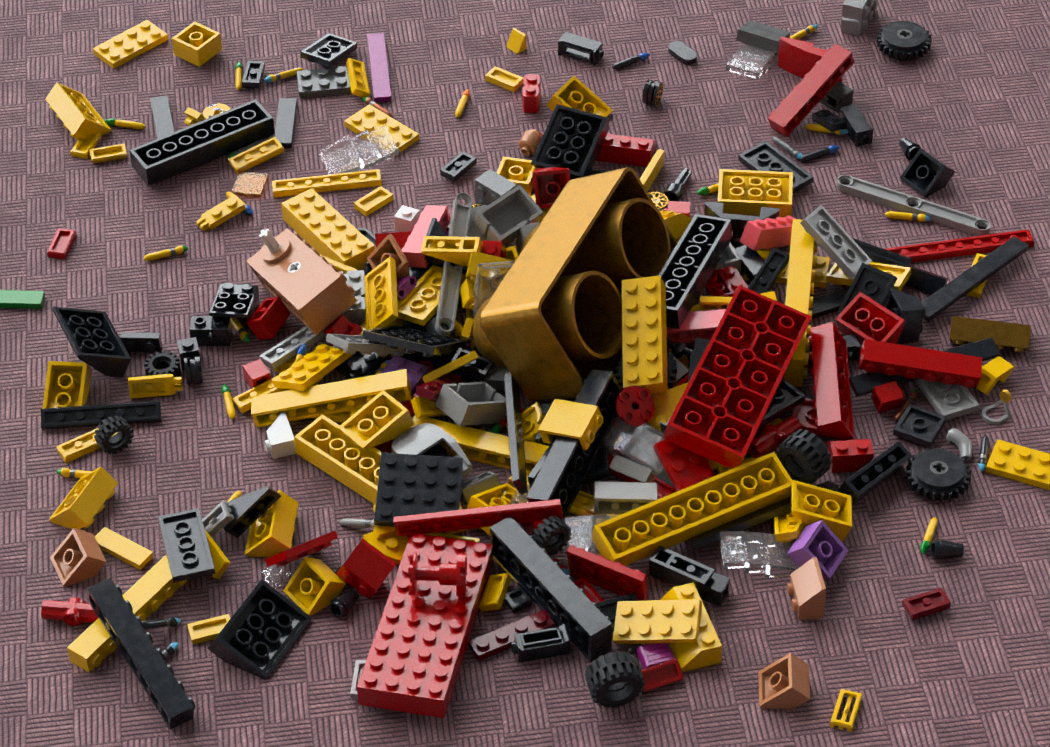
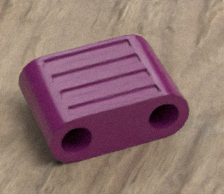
(404, 286)
(654, 654)

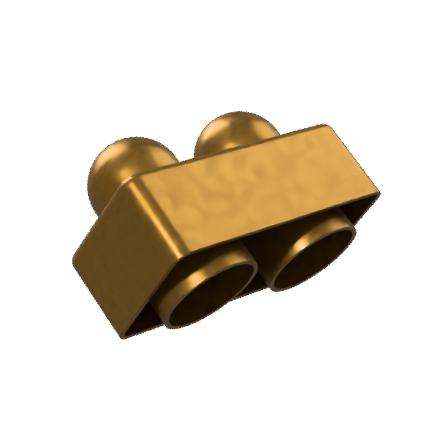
(564, 292)

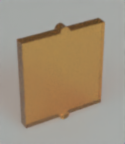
(250, 184)

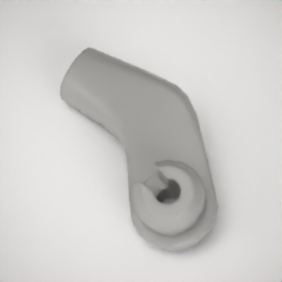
(962, 442)

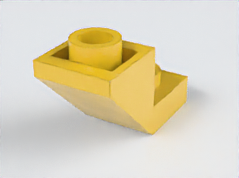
(992, 372)

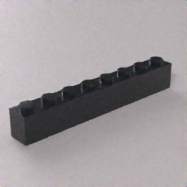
(140, 653)

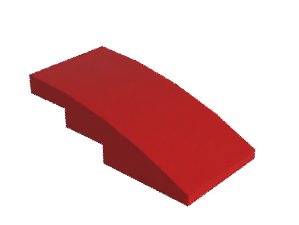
(799, 56)

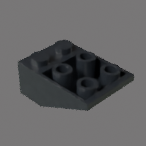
(235, 301)

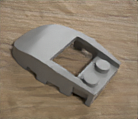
(425, 436)

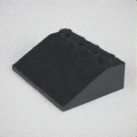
(571, 141)
(94, 340)
(260, 631)

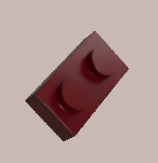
(926, 603)

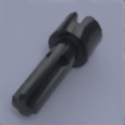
(675, 190)

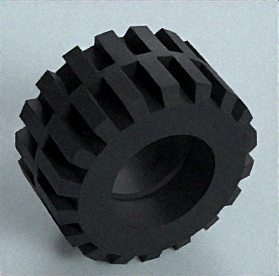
(804, 456)
(614, 679)

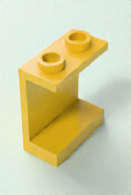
(571, 421)

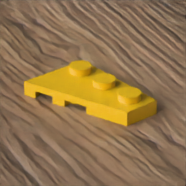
(788, 527)

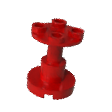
(635, 405)
(446, 575)

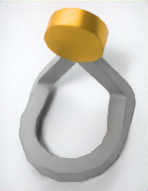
(1005, 397)

